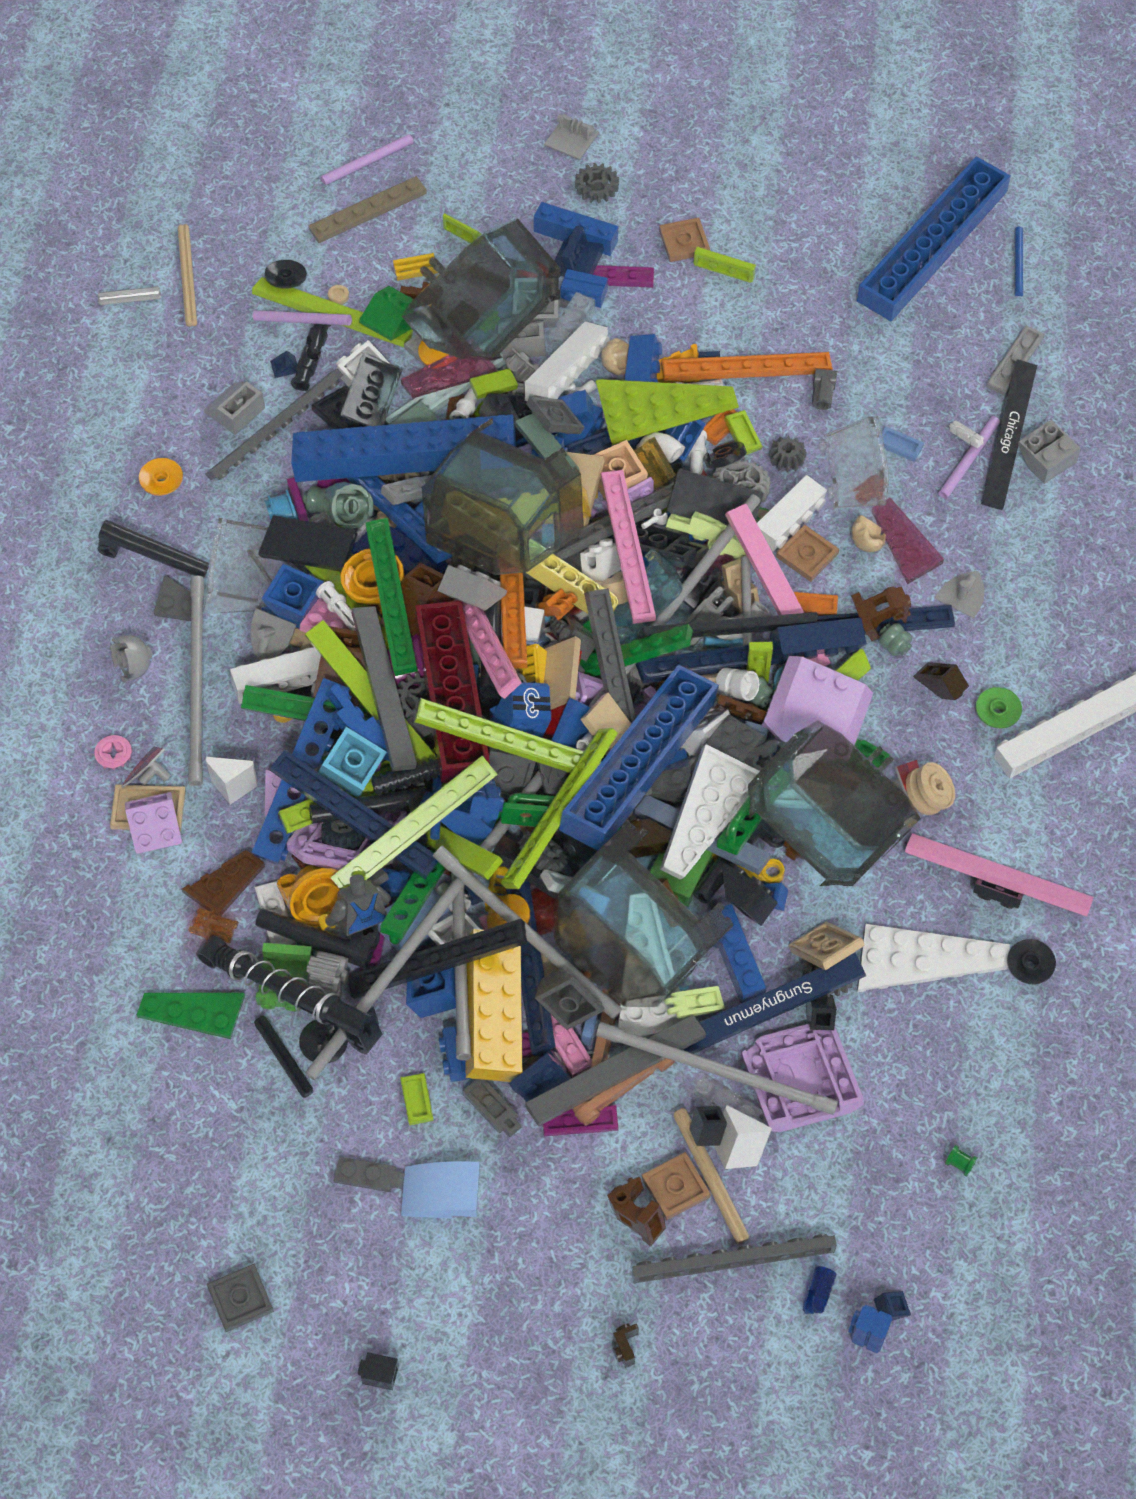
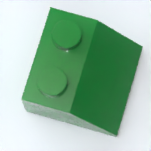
(385, 313)

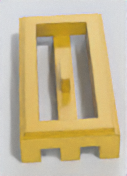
(413, 264)

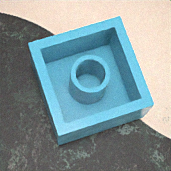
(352, 762)

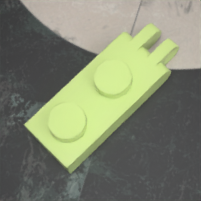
(695, 1002)

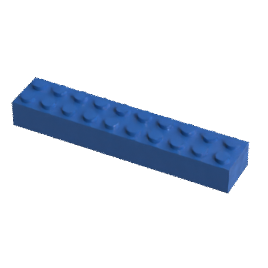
(933, 238)
(386, 447)
(638, 758)

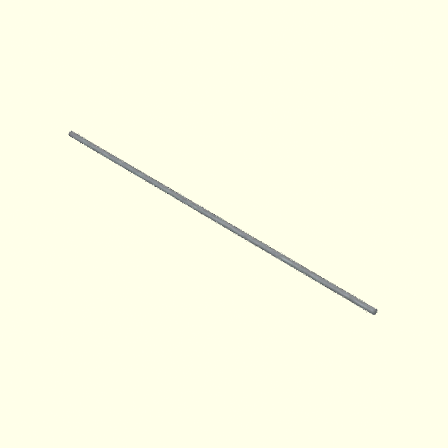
(500, 829)

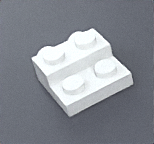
(349, 364)

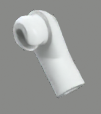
(589, 387)

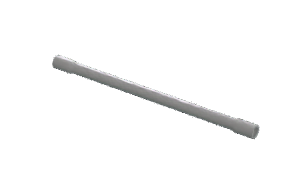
(195, 768)
(452, 864)
(463, 1039)
(814, 1100)

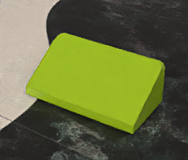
(460, 229)
(855, 666)

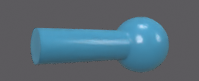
(721, 643)

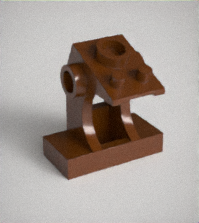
(898, 609)
(644, 1221)

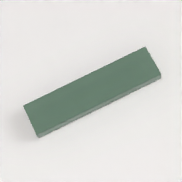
(540, 439)

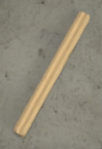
(187, 275)
(712, 1179)

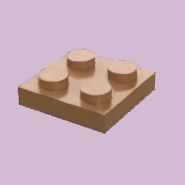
(682, 238)
(807, 553)
(676, 1186)

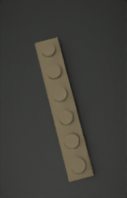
(367, 209)

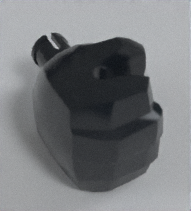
(704, 589)

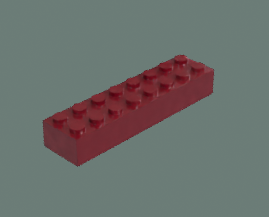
(449, 680)

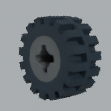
(341, 835)

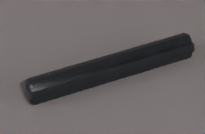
(283, 1056)

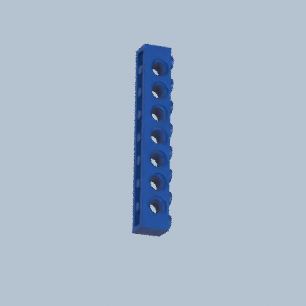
(264, 847)

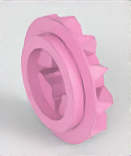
(106, 745)

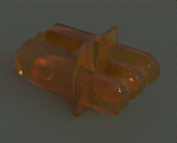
(215, 925)

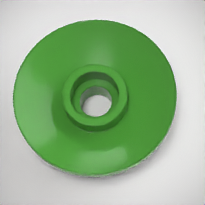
(999, 699)

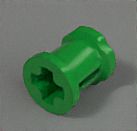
(961, 1160)

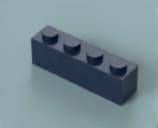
(818, 638)

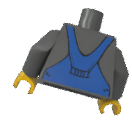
(357, 907)

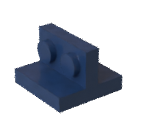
(578, 253)
(539, 1076)

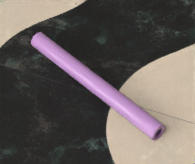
(367, 159)
(299, 317)
(968, 459)

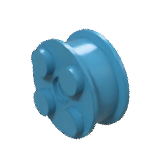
(281, 506)

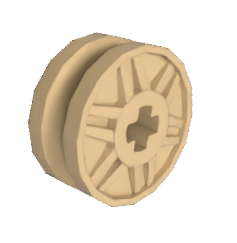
(930, 788)

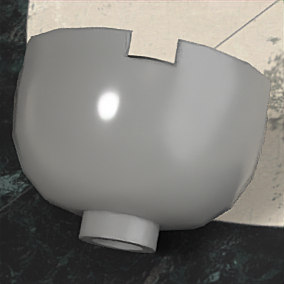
(131, 653)

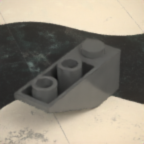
(569, 627)

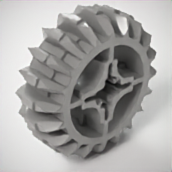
(745, 475)

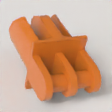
(558, 604)

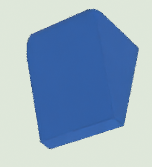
(779, 894)

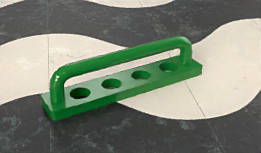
(511, 810)
(728, 840)
(398, 928)

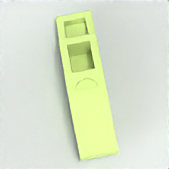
(705, 527)

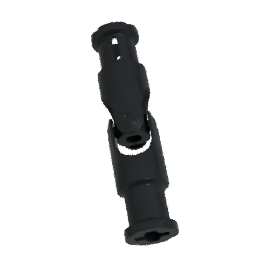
(306, 367)

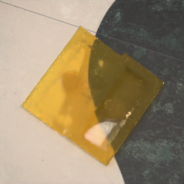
(655, 463)

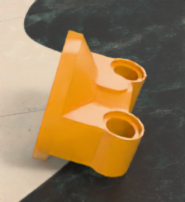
(360, 581)
(309, 893)

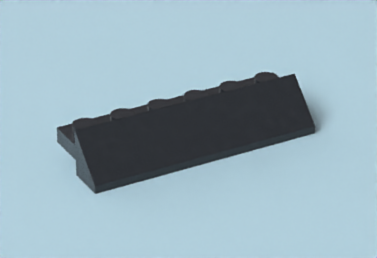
(669, 543)

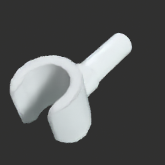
(658, 518)

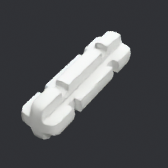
(966, 434)

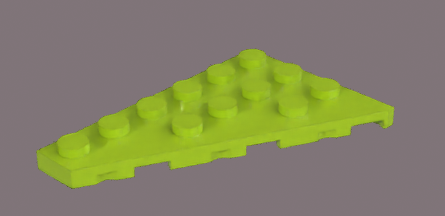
(649, 407)

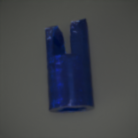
(819, 1290)

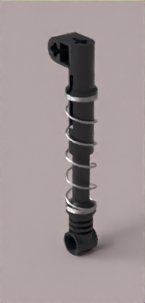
(356, 1025)

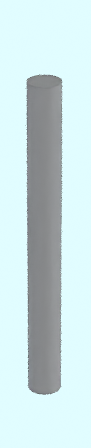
(746, 595)

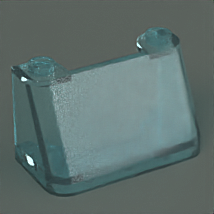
(664, 589)

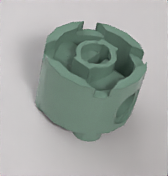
(348, 504)

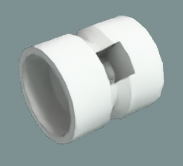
(737, 683)

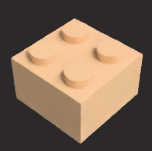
(622, 458)

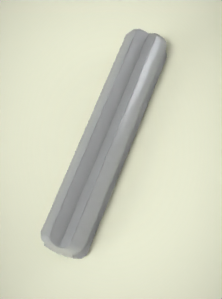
(129, 295)

